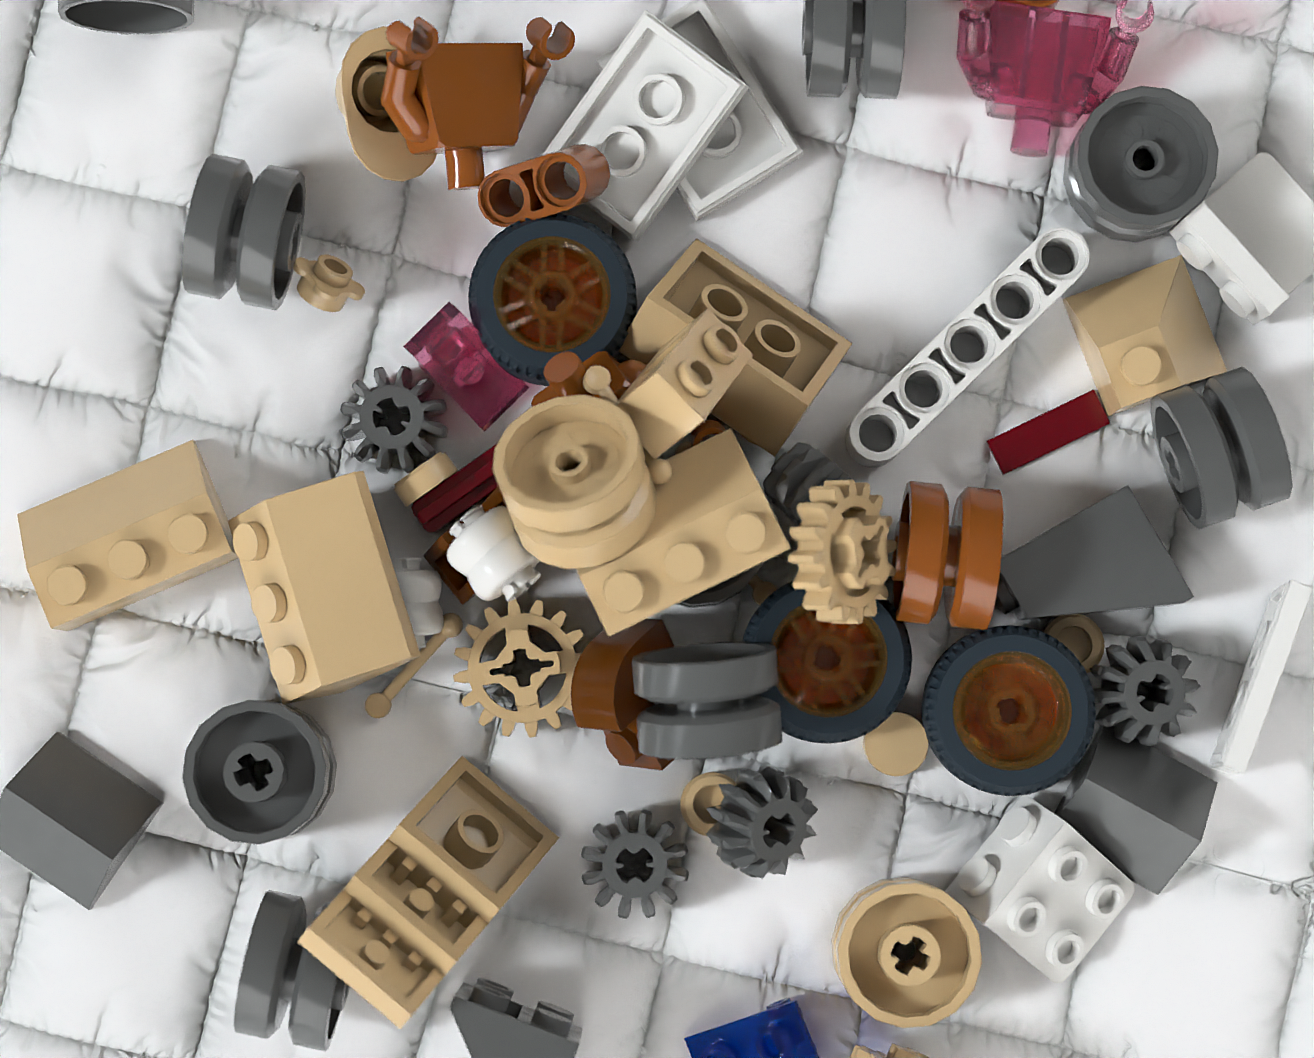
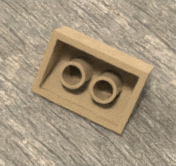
(788, 346)
(704, 530)
(125, 537)
(323, 588)

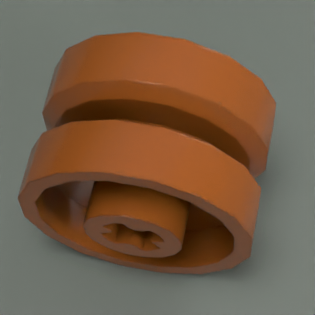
(955, 556)

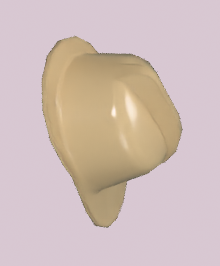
(368, 125)

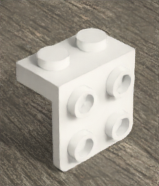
(1252, 238)
(1042, 889)

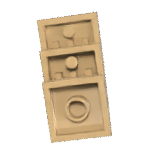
(428, 891)

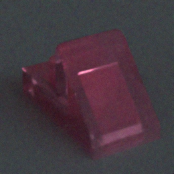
(459, 363)

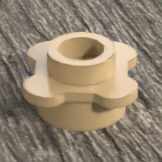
(326, 282)

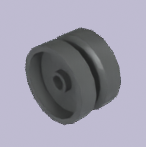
(857, 29)
(1174, 171)
(243, 231)
(1221, 447)
(707, 700)
(222, 780)
(283, 971)

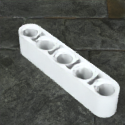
(987, 325)

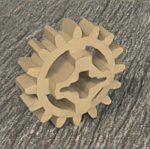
(842, 551)
(519, 638)

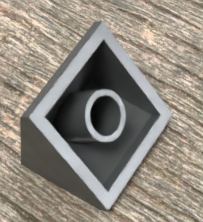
(1138, 808)
(73, 818)

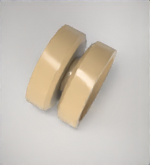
(575, 481)
(933, 979)

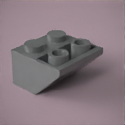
(505, 1029)

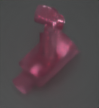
(1043, 64)

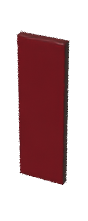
(1048, 432)

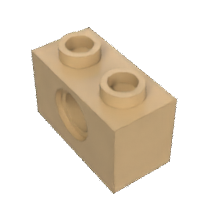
(683, 382)

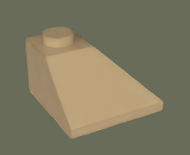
(1144, 335)

